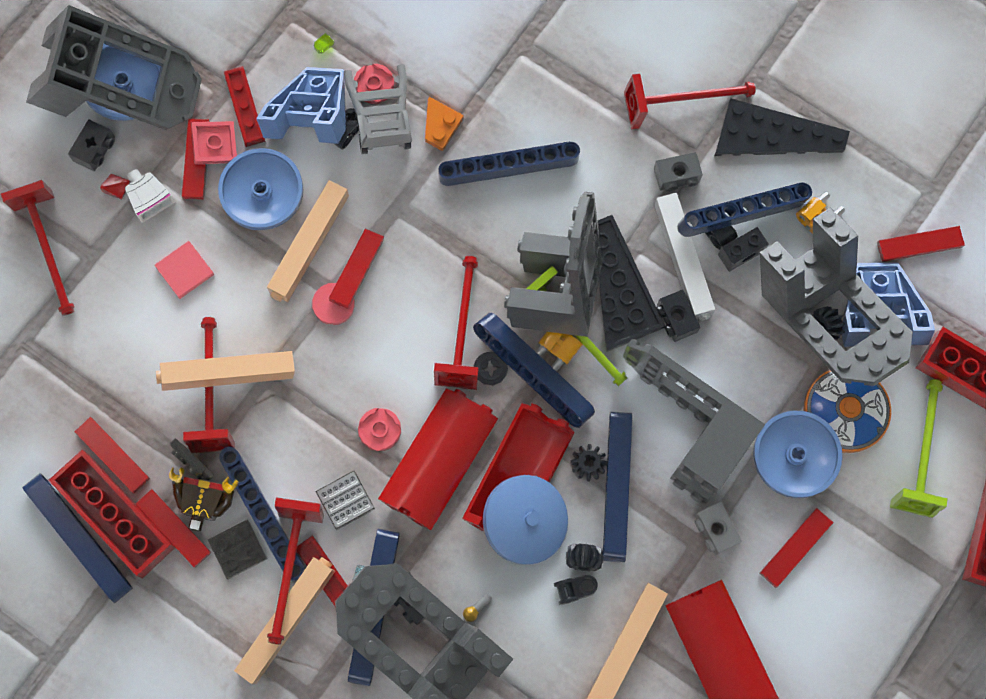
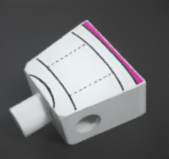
(147, 195)

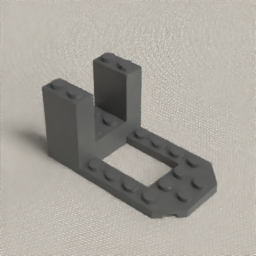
(75, 51)
(573, 257)
(831, 266)
(724, 438)
(455, 667)

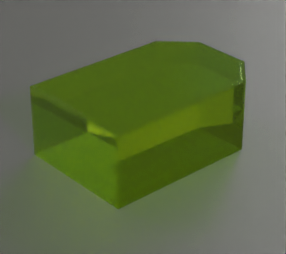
(323, 43)

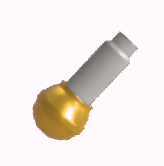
(471, 613)

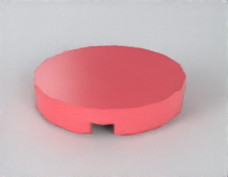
(374, 78)
(327, 311)
(379, 429)

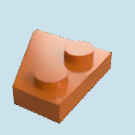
(440, 123)

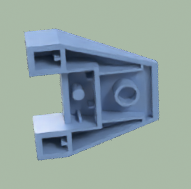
(309, 100)
(898, 293)

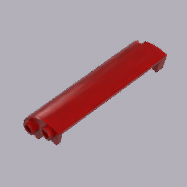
(528, 448)
(438, 458)
(720, 645)

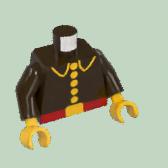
(201, 498)

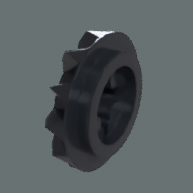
(482, 363)

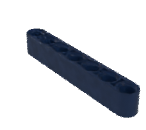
(501, 170)
(738, 215)
(534, 370)
(617, 487)
(256, 505)
(77, 538)
(383, 553)

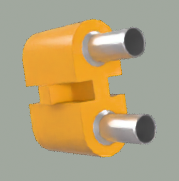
(813, 209)
(561, 346)

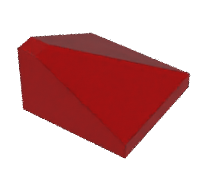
(115, 186)

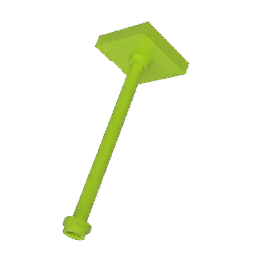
(540, 285)
(918, 501)

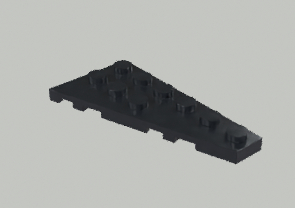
(771, 132)
(624, 297)

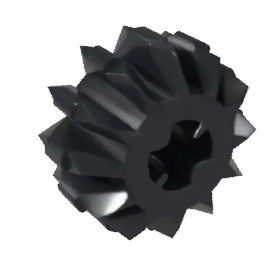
(830, 321)
(597, 466)
(584, 557)

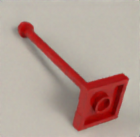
(637, 102)
(28, 197)
(456, 374)
(208, 439)
(298, 512)

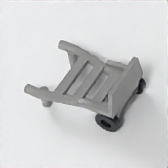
(368, 139)

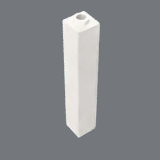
(684, 257)

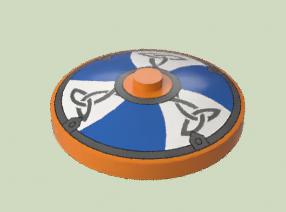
(854, 410)

